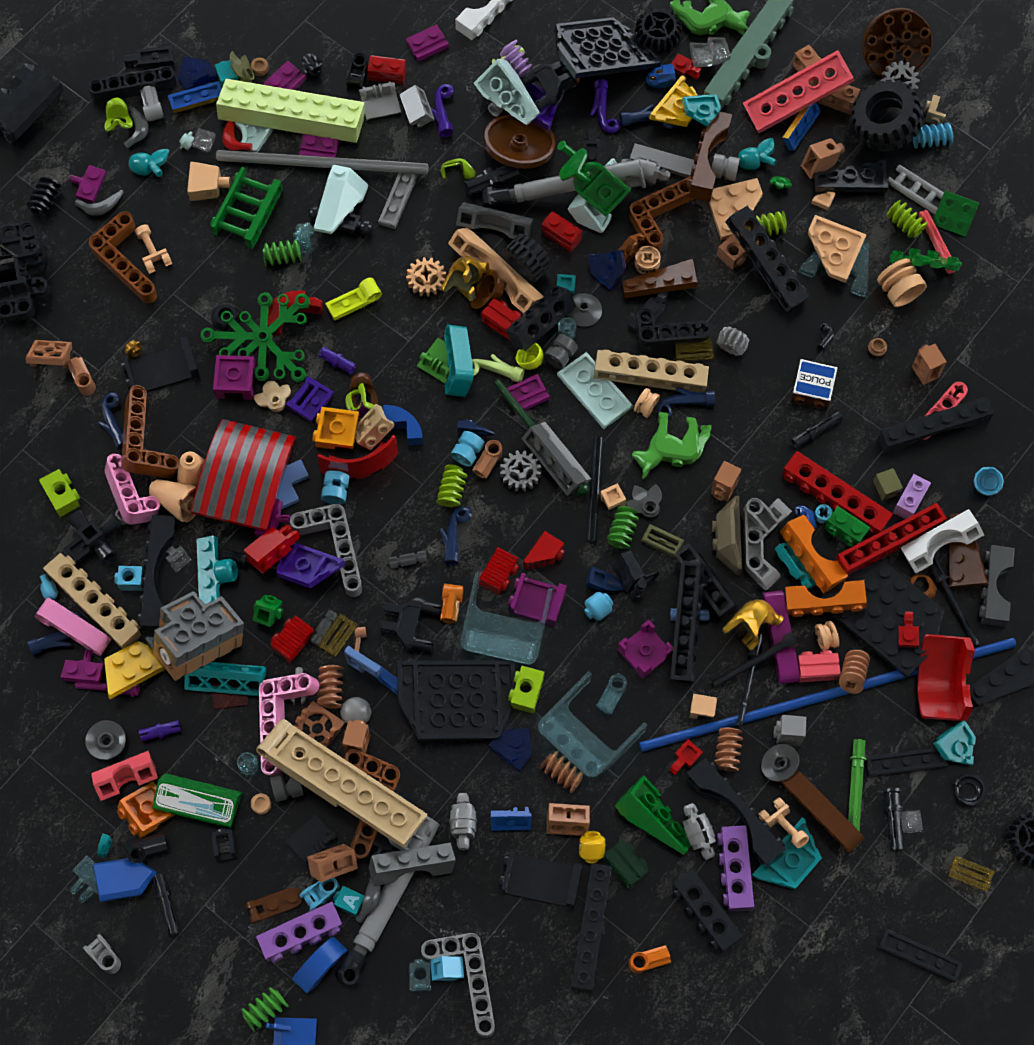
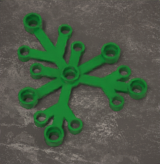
(240, 336)

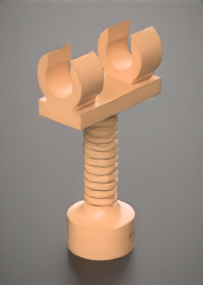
(143, 232)
(799, 838)

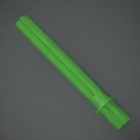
(856, 783)

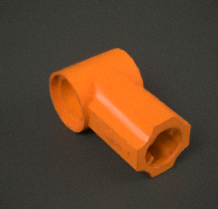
(451, 598)
(651, 958)

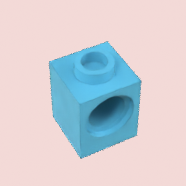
(133, 585)
(447, 968)

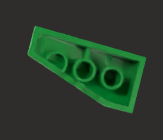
(644, 809)

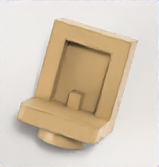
(933, 116)

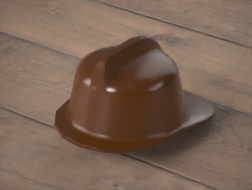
(488, 288)

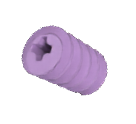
(515, 58)

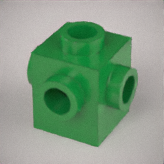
(267, 610)

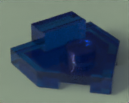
(195, 72)
(607, 266)
(513, 747)

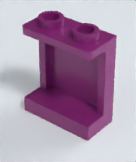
(531, 598)

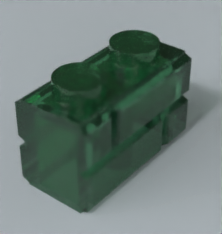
(626, 863)

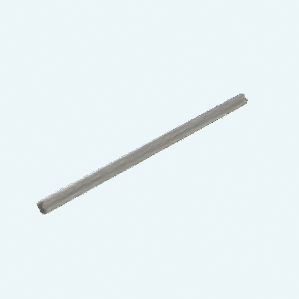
(324, 162)

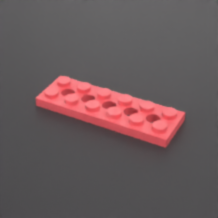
(799, 80)

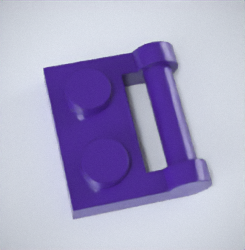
(315, 400)

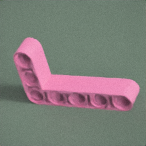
(276, 699)

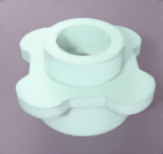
(186, 141)

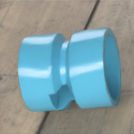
(468, 446)
(335, 486)

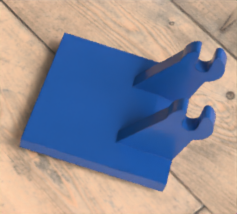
(294, 1031)

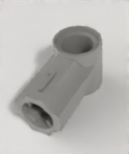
(152, 107)

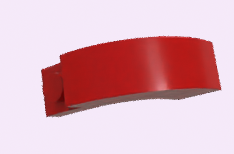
(315, 307)

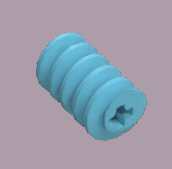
(935, 134)

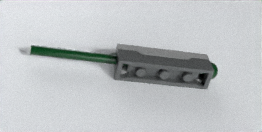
(550, 451)

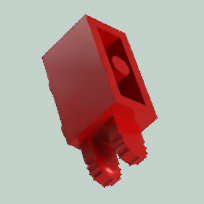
(271, 547)

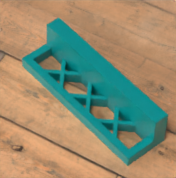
(227, 671)

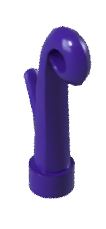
(599, 105)
(444, 126)

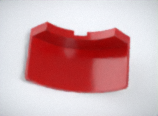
(363, 466)
(943, 678)

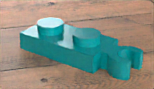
(794, 565)

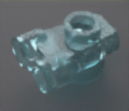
(303, 235)

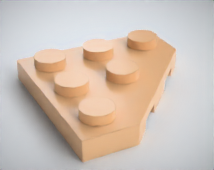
(730, 199)
(835, 246)

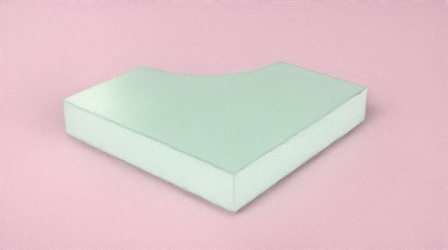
(254, 134)

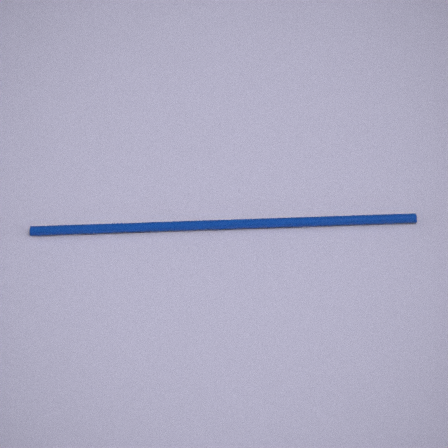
(799, 702)

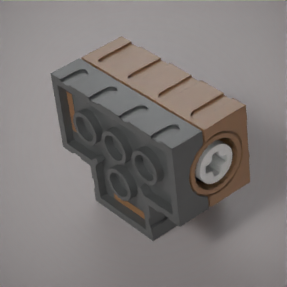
(195, 633)

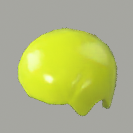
(530, 358)

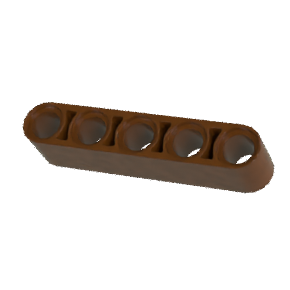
(823, 811)

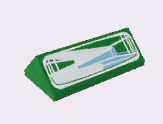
(196, 800)

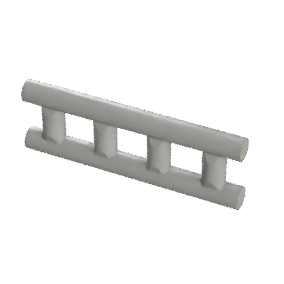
(919, 182)

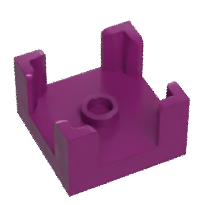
(234, 375)
(645, 650)

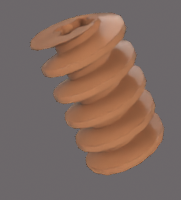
(854, 671)
(328, 686)
(727, 749)
(562, 771)

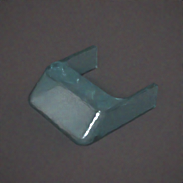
(500, 634)
(576, 740)

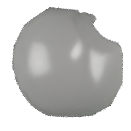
(355, 709)

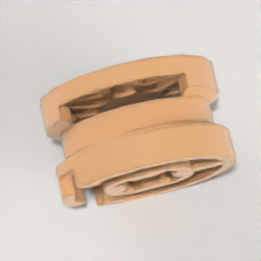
(647, 259)
(646, 403)
(827, 635)

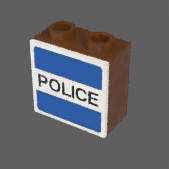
(814, 384)

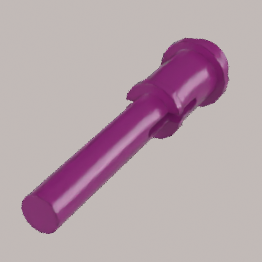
(103, 687)

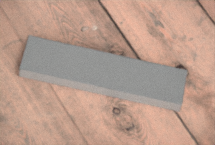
(670, 162)
(397, 199)

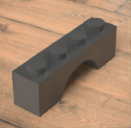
(476, 217)
(995, 608)
(389, 866)

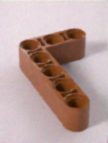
(662, 205)
(119, 261)
(142, 458)
(379, 775)

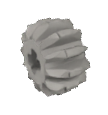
(732, 341)

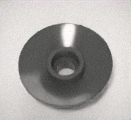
(588, 316)
(99, 733)
(775, 758)

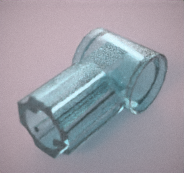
(612, 695)

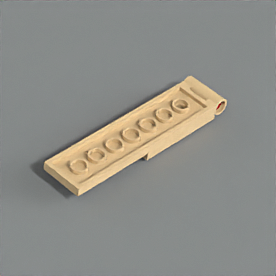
(340, 782)

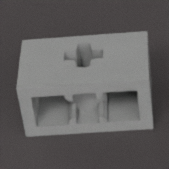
(790, 730)

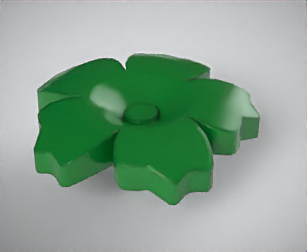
(780, 181)

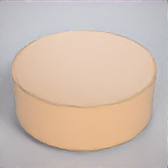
(261, 804)

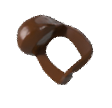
(367, 381)

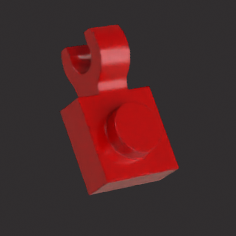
(684, 66)
(908, 634)
(686, 755)

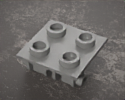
(380, 100)

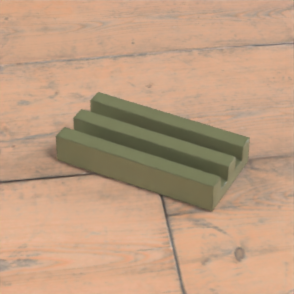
(645, 540)

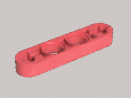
(948, 395)

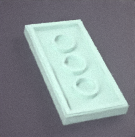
(598, 396)

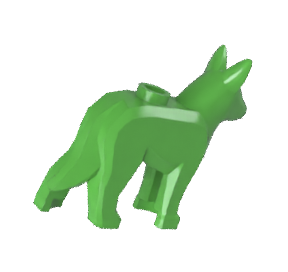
(712, 18)
(672, 449)

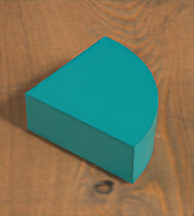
(104, 845)

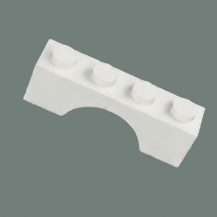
(473, 21)
(961, 528)

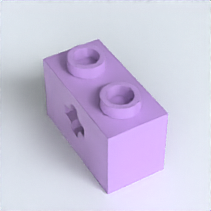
(911, 497)

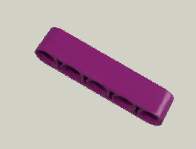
(786, 659)

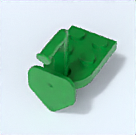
(599, 188)

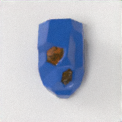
(661, 77)

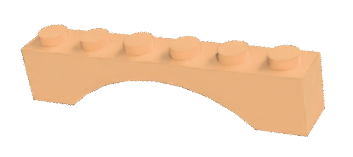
(520, 292)

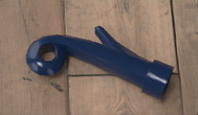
(642, 115)
(687, 398)
(112, 425)
(451, 554)
(51, 641)

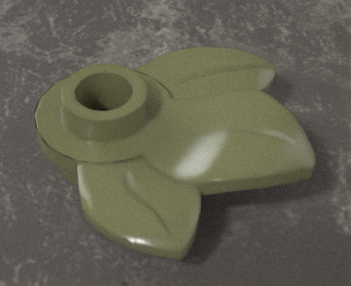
(241, 68)

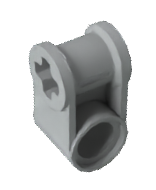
(100, 952)

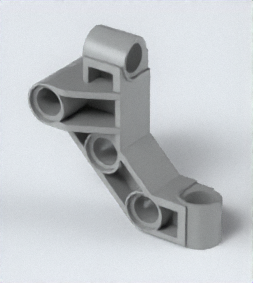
(761, 524)

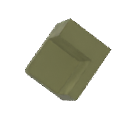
(887, 484)

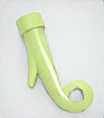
(514, 373)

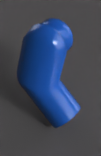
(802, 510)

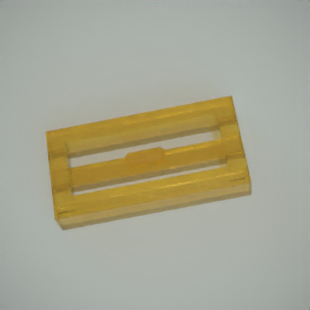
(691, 347)
(322, 644)
(952, 873)

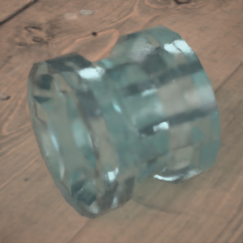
(567, 324)
(245, 760)

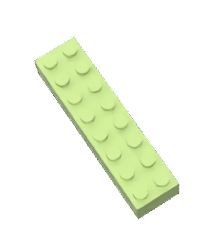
(290, 110)

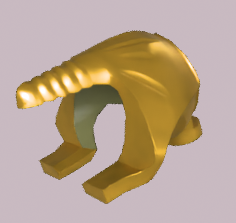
(464, 274)
(753, 615)

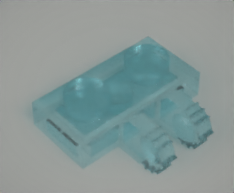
(86, 874)

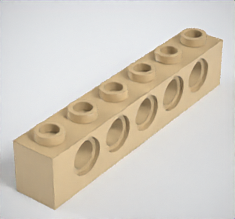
(641, 375)
(59, 567)

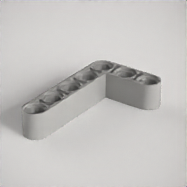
(340, 542)
(472, 974)

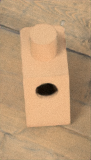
(205, 181)

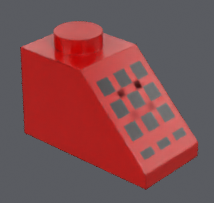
(544, 552)

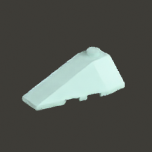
(507, 91)
(339, 198)
(588, 215)

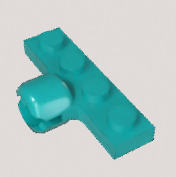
(211, 570)

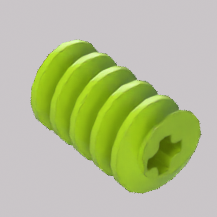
(906, 220)
(773, 222)
(450, 486)

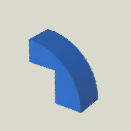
(403, 420)
(318, 964)

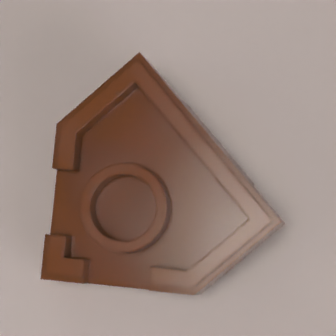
(632, 246)

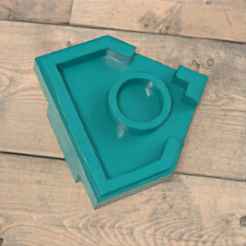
(702, 107)
(957, 744)

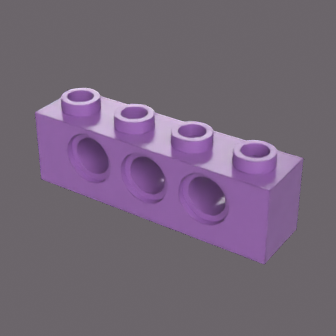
(738, 836)
(288, 930)

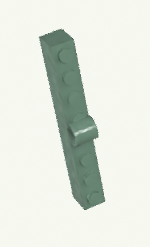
(750, 50)

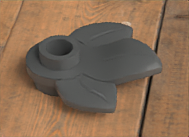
(643, 499)

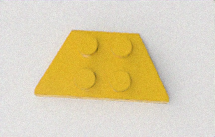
(670, 108)
(130, 668)

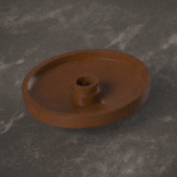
(517, 143)

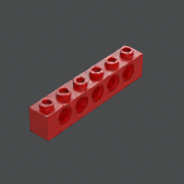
(832, 484)
(891, 539)

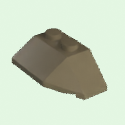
(728, 536)

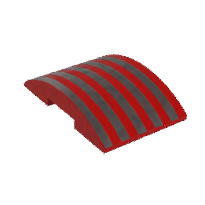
(242, 474)

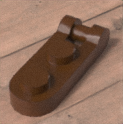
(274, 904)

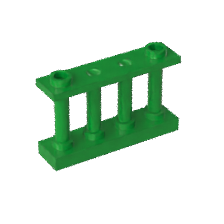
(257, 220)

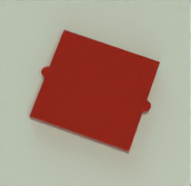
(227, 700)

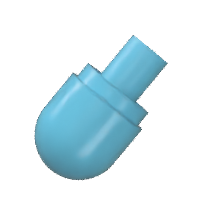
(48, 587)

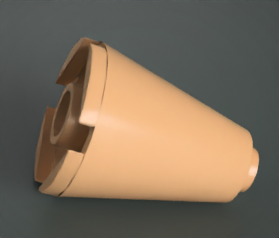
(190, 468)
(175, 498)

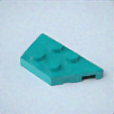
(794, 864)

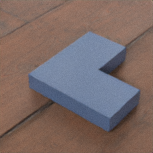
(293, 474)
(361, 662)

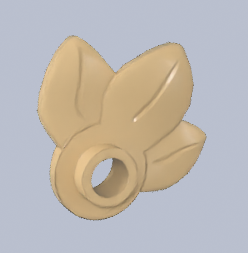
(273, 396)

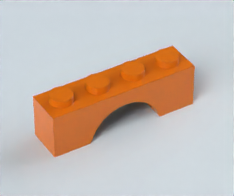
(824, 572)
(802, 602)

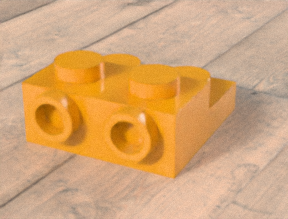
(335, 428)

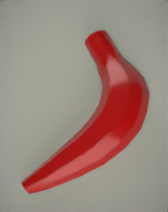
(230, 141)

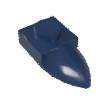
(469, 425)
(602, 580)

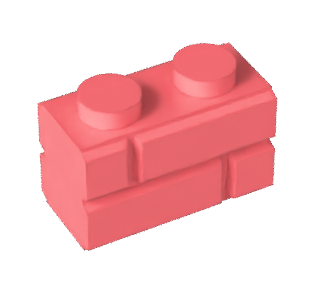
(818, 666)

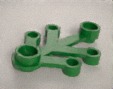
(932, 258)

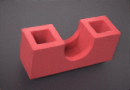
(110, 779)

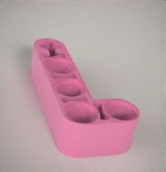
(122, 486)
(73, 626)

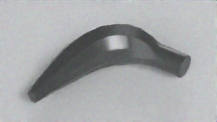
(141, 127)
(102, 207)
(369, 901)

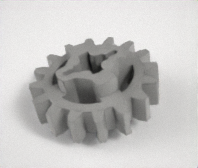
(901, 74)
(528, 469)

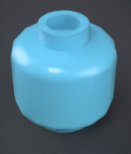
(598, 606)

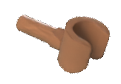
(360, 632)

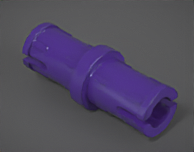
(337, 360)
(159, 730)

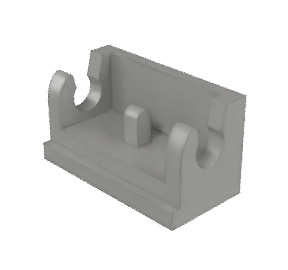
(416, 106)

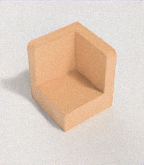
(613, 496)
(702, 706)

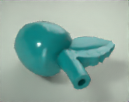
(752, 157)
(144, 164)

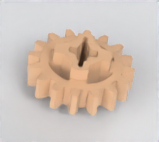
(417, 280)

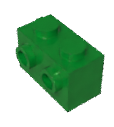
(846, 527)

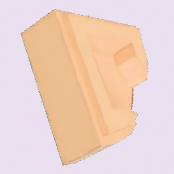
(823, 200)

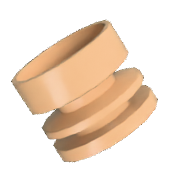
(901, 282)

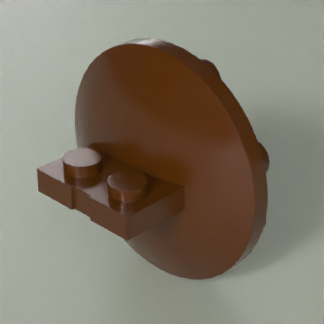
(897, 37)

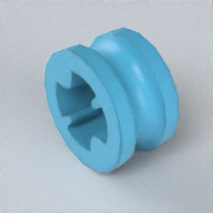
(823, 507)

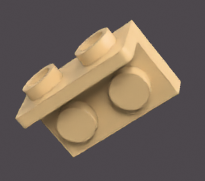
(373, 427)

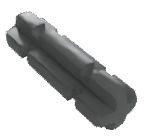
(407, 559)
(323, 627)

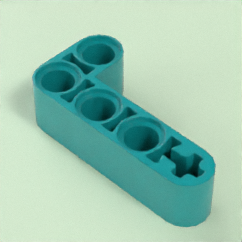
(459, 361)

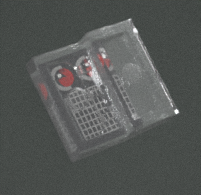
(709, 53)

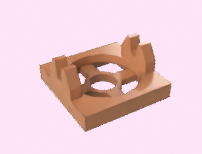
(58, 347)
(314, 708)

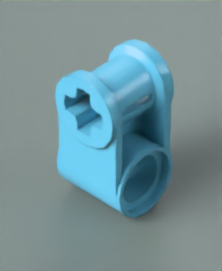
(319, 894)

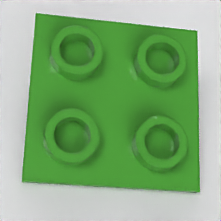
(435, 361)

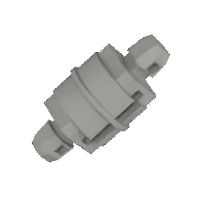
(651, 170)
(463, 821)
(699, 831)

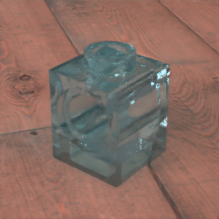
(424, 984)

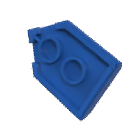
(121, 879)

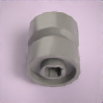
(725, 167)

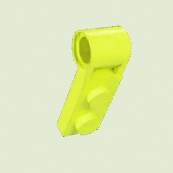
(355, 299)

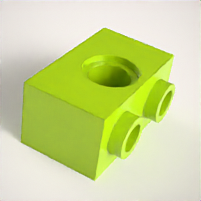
(53, 484)
(526, 677)

